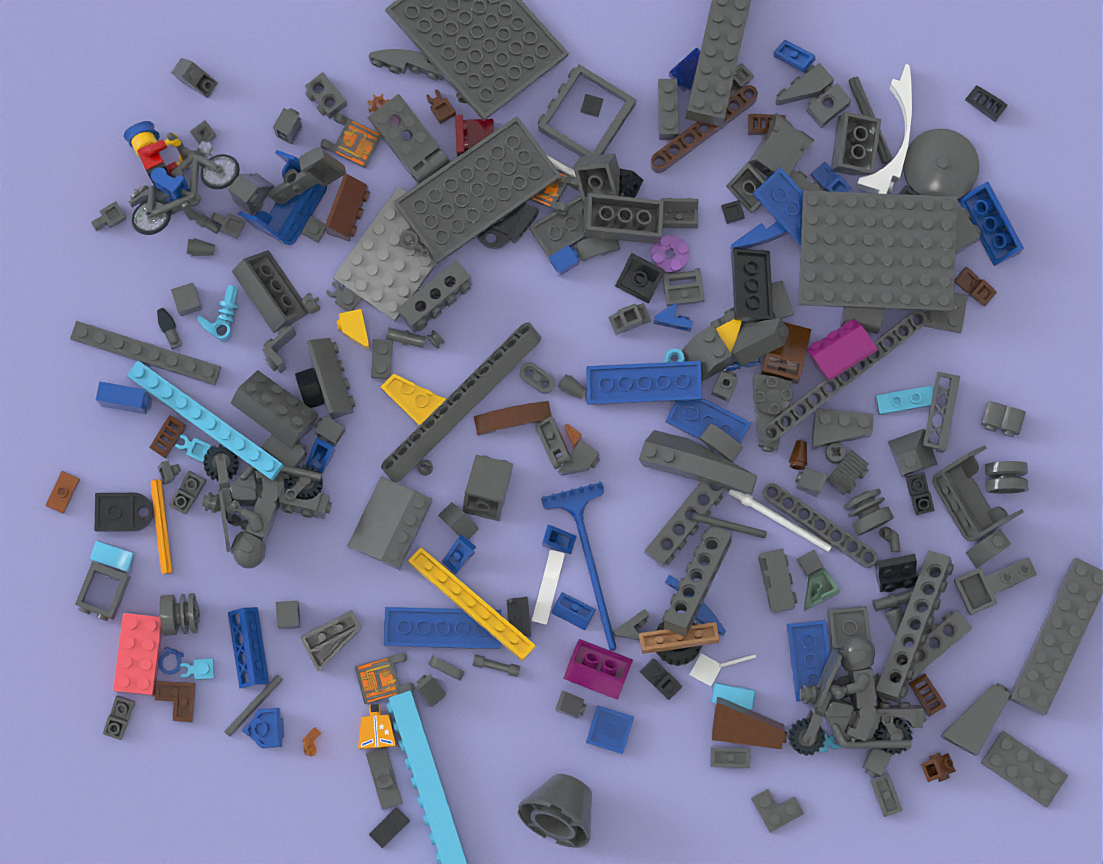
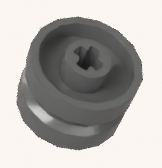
(1006, 477)

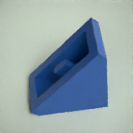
(320, 455)
(558, 539)

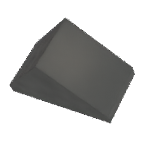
(458, 521)

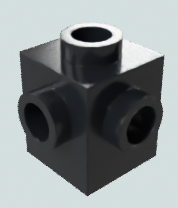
(629, 183)

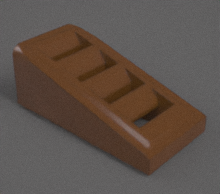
(759, 117)
(166, 426)
(937, 697)

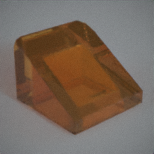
(573, 435)

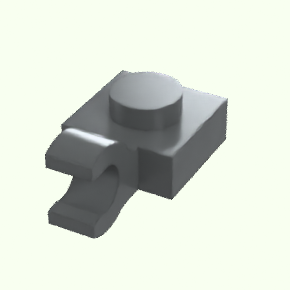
(110, 215)
(230, 225)

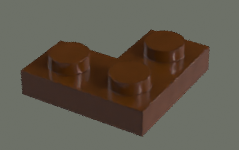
(181, 694)

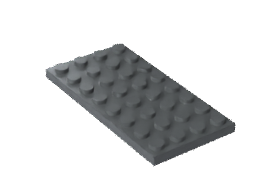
(477, 189)

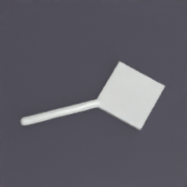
(707, 668)

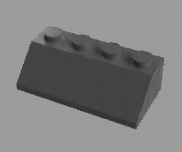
(270, 290)
(330, 377)

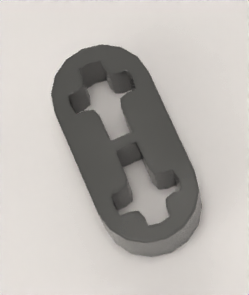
(446, 668)

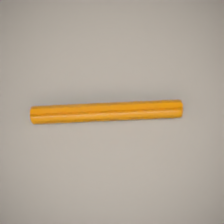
(161, 526)

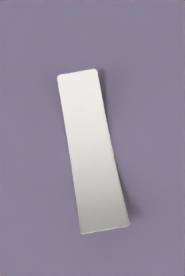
(548, 587)

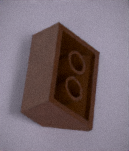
(347, 208)

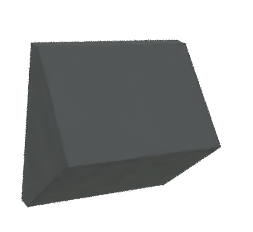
(744, 184)

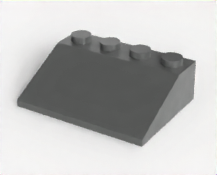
(390, 523)

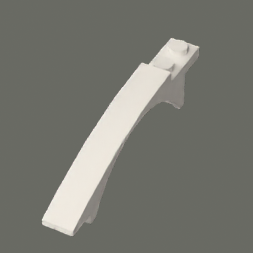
(881, 181)

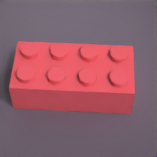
(138, 654)

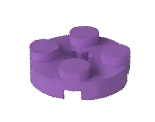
(680, 249)

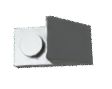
(627, 629)

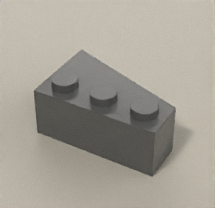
(329, 638)

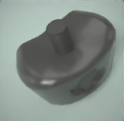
(310, 304)

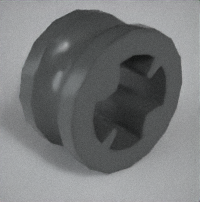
(435, 339)

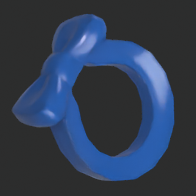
(178, 656)

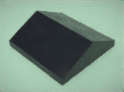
(640, 278)

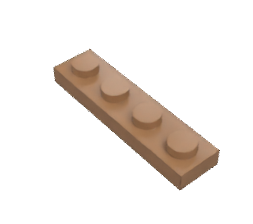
(666, 640)

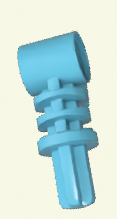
(224, 319)

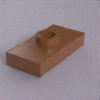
(62, 492)

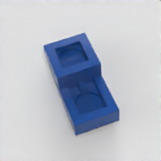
(829, 180)

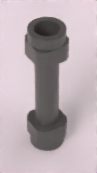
(480, 661)

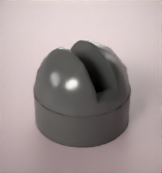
(423, 471)

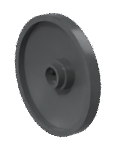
(941, 164)

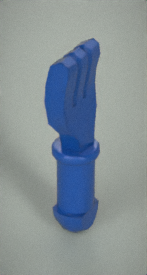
(736, 365)

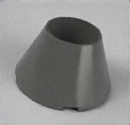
(560, 811)

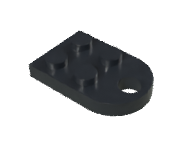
(502, 230)
(120, 512)

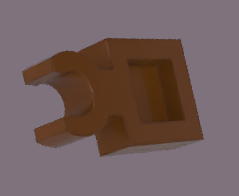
(440, 108)

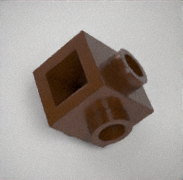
(938, 767)

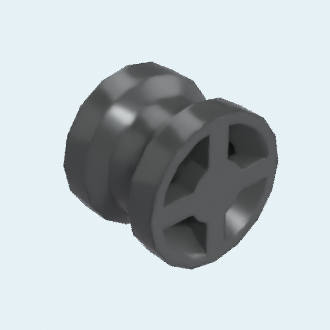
(833, 455)

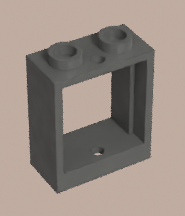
(101, 614)

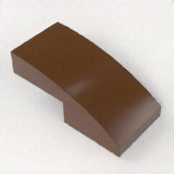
(974, 286)

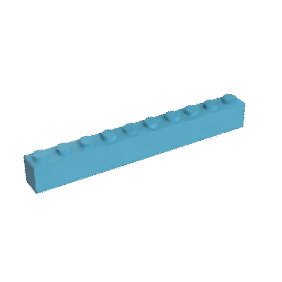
(426, 779)

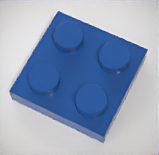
(609, 729)

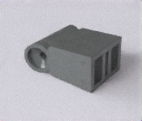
(780, 147)

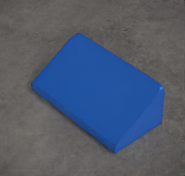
(573, 611)

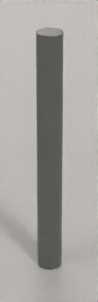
(729, 525)
(253, 705)

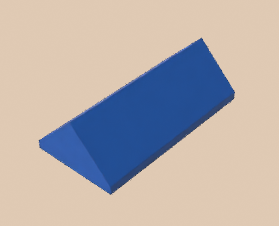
(995, 228)

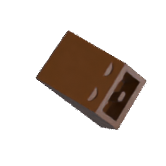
(788, 359)

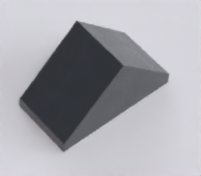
(309, 388)

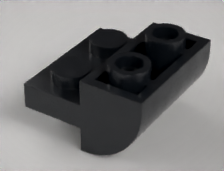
(896, 573)

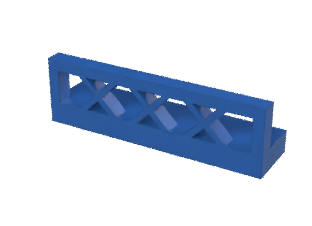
(251, 646)

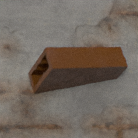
(743, 726)

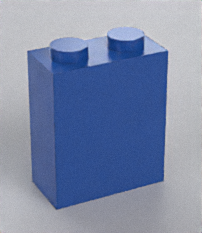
(123, 398)

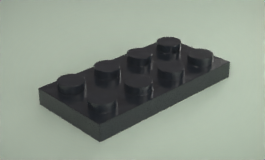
(752, 285)

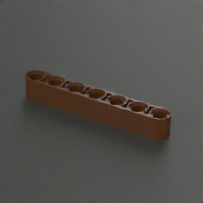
(698, 136)

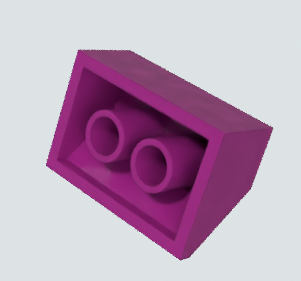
(841, 349)
(598, 669)

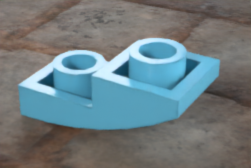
(112, 556)
(738, 695)

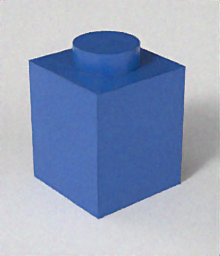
(564, 260)

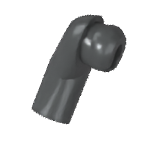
(892, 537)

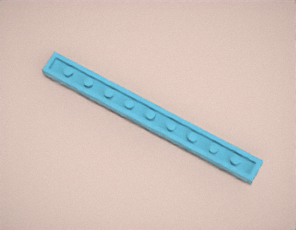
(205, 420)

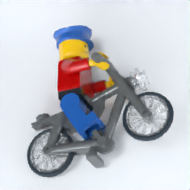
(155, 214)

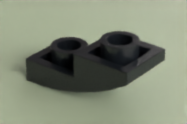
(919, 493)

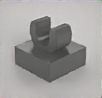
(168, 472)

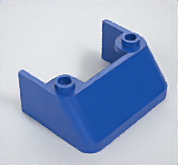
(290, 218)

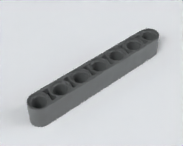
(824, 534)

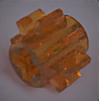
(380, 100)

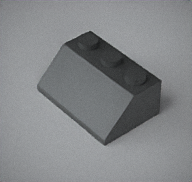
(855, 144)

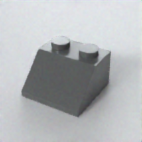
(598, 175)
(710, 350)

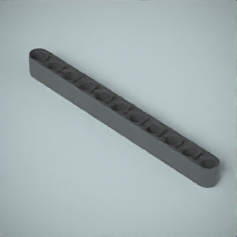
(836, 383)
(460, 402)

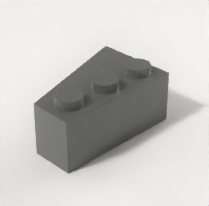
(250, 191)
(839, 427)
(777, 580)

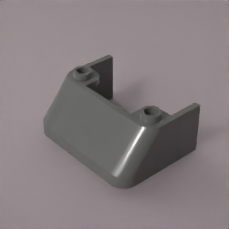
(965, 499)

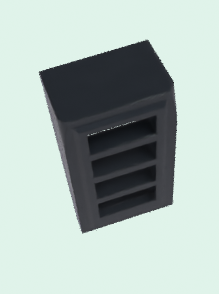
(982, 108)
(526, 218)

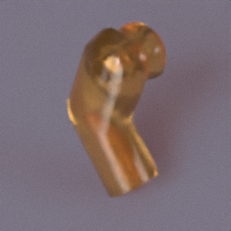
(309, 742)

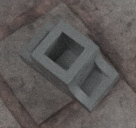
(629, 318)

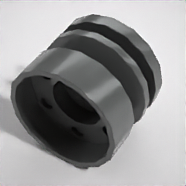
(868, 511)
(179, 614)

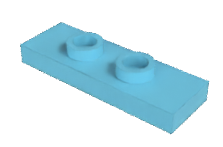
(904, 400)

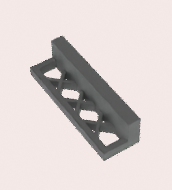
(946, 416)

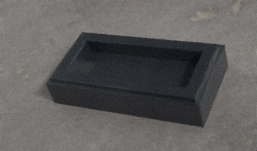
(389, 827)

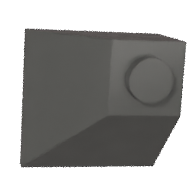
(911, 454)

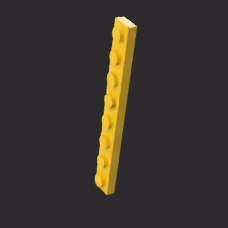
(471, 604)

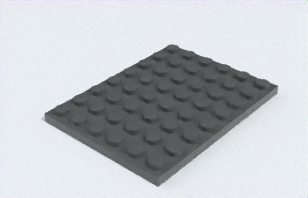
(480, 46)
(878, 251)

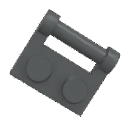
(683, 293)

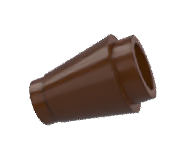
(798, 458)

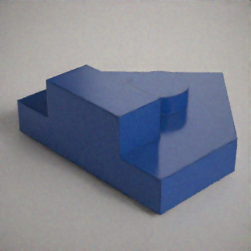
(266, 728)

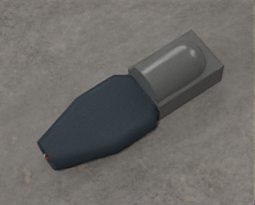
(168, 327)

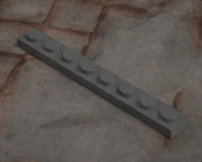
(145, 353)

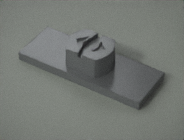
(384, 778)

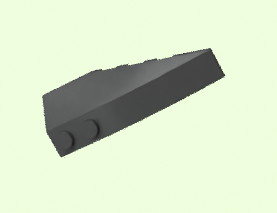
(694, 461)

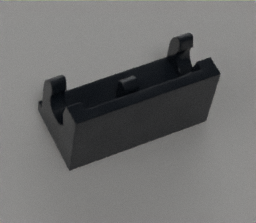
(519, 614)

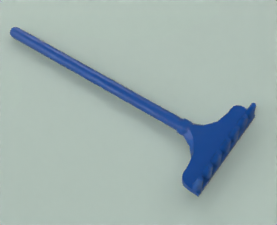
(575, 502)

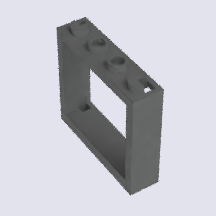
(564, 89)

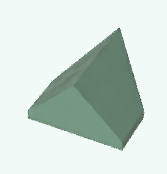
(819, 588)

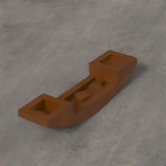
(512, 417)

